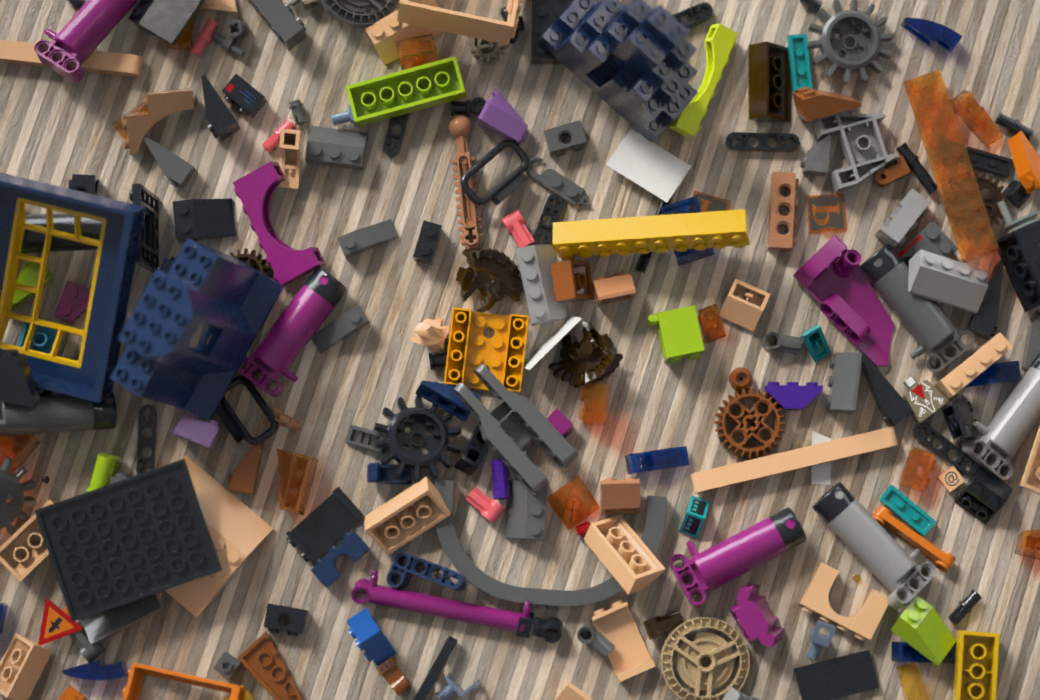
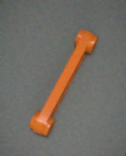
(943, 560)

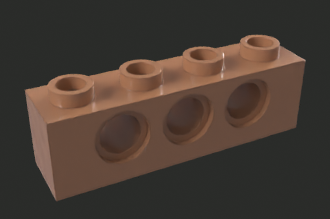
(780, 181)

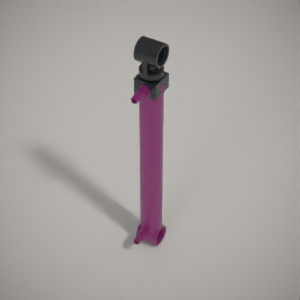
(521, 622)

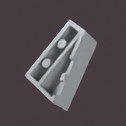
(903, 219)

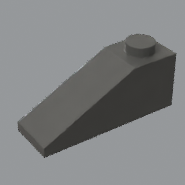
(174, 167)
(367, 238)
(340, 328)
(1032, 343)

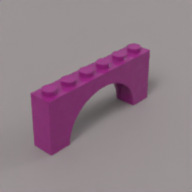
(255, 194)

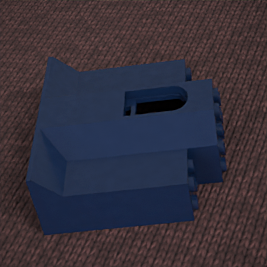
(195, 291)

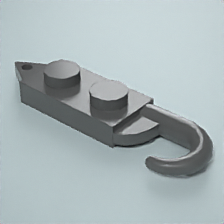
(558, 184)

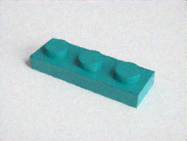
(799, 61)
(907, 510)

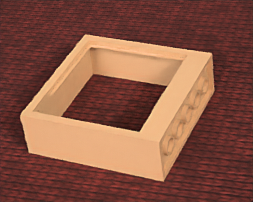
(461, 23)

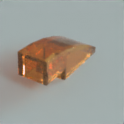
(976, 118)

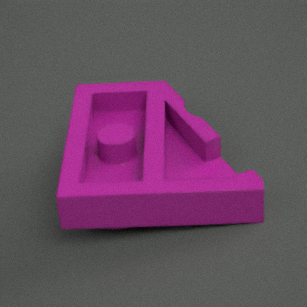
(72, 302)

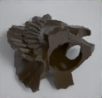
(490, 274)
(585, 360)

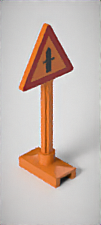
(56, 623)

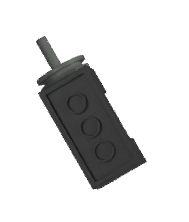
(1022, 255)

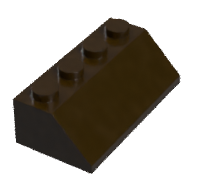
(769, 83)

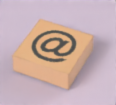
(951, 479)

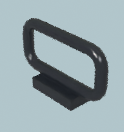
(505, 187)
(234, 424)

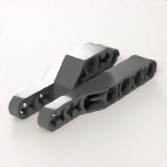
(508, 437)

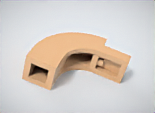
(292, 153)

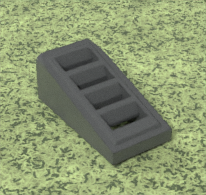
(351, 435)

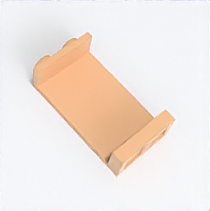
(630, 652)

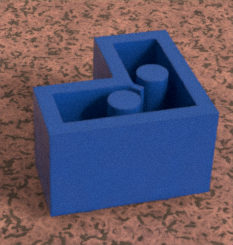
(370, 637)

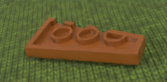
(269, 669)

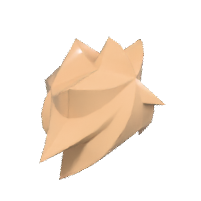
(431, 334)

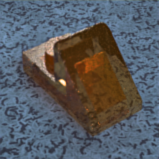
(711, 323)

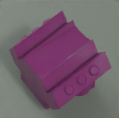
(756, 617)

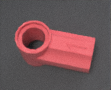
(516, 226)
(488, 507)

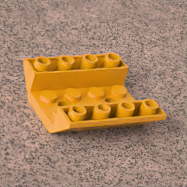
(470, 348)

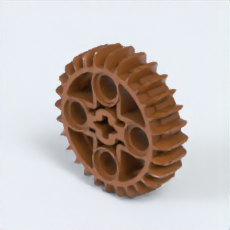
(771, 408)

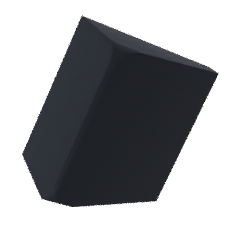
(1016, 193)

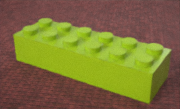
(406, 91)

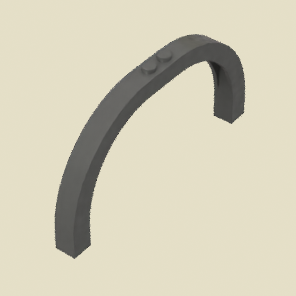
(651, 537)

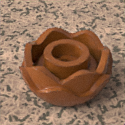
(734, 380)

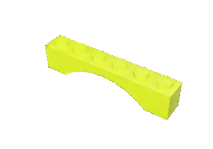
(718, 45)

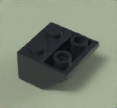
(983, 495)

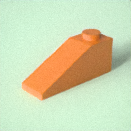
(1025, 162)

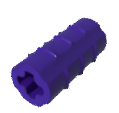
(500, 480)

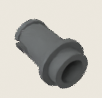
(297, 111)

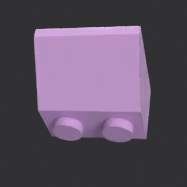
(198, 431)

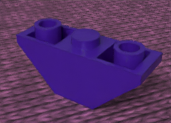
(792, 395)

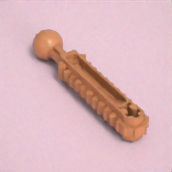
(461, 127)

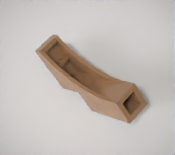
(158, 106)

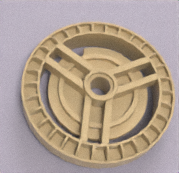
(705, 644)

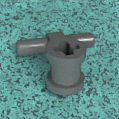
(232, 37)

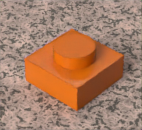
(71, 694)

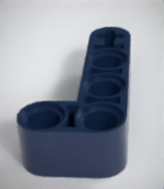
(429, 573)

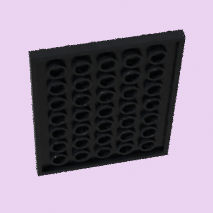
(128, 540)

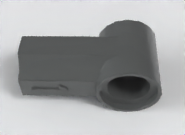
(783, 343)
(597, 642)
(86, 649)

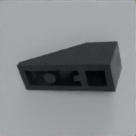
(472, 453)

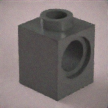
(227, 665)

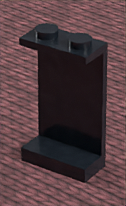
(325, 526)

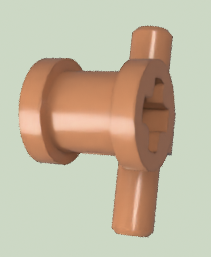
(283, 420)

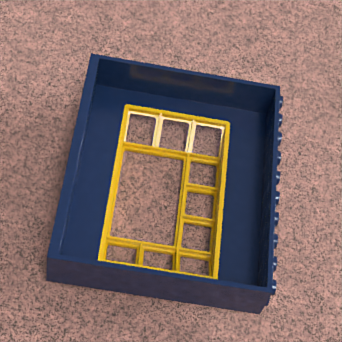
(109, 292)

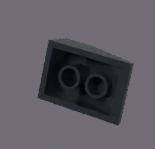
(221, 121)
(203, 219)
(959, 419)

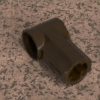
(660, 625)

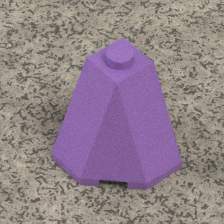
(502, 119)

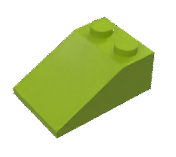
(924, 630)

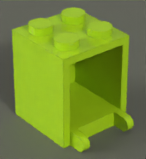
(678, 334)

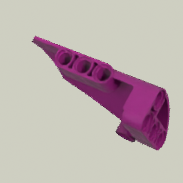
(848, 299)

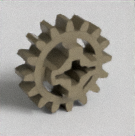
(482, 48)

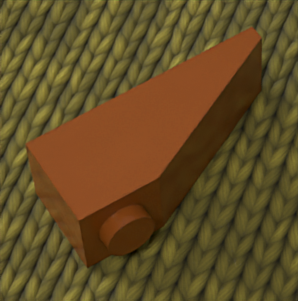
(246, 472)

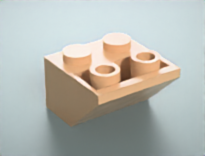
(744, 304)

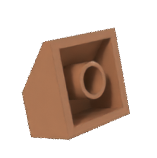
(614, 288)

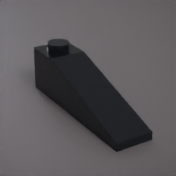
(984, 321)
(888, 400)

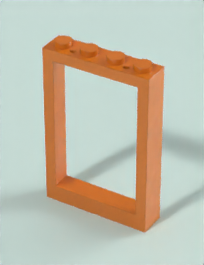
(138, 671)

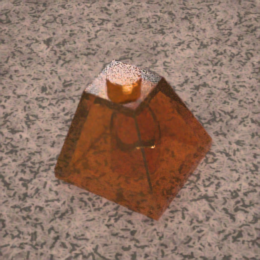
(573, 502)

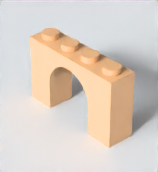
(973, 366)
(816, 600)

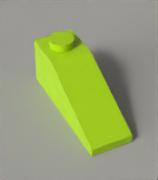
(28, 276)

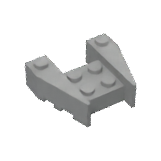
(860, 144)

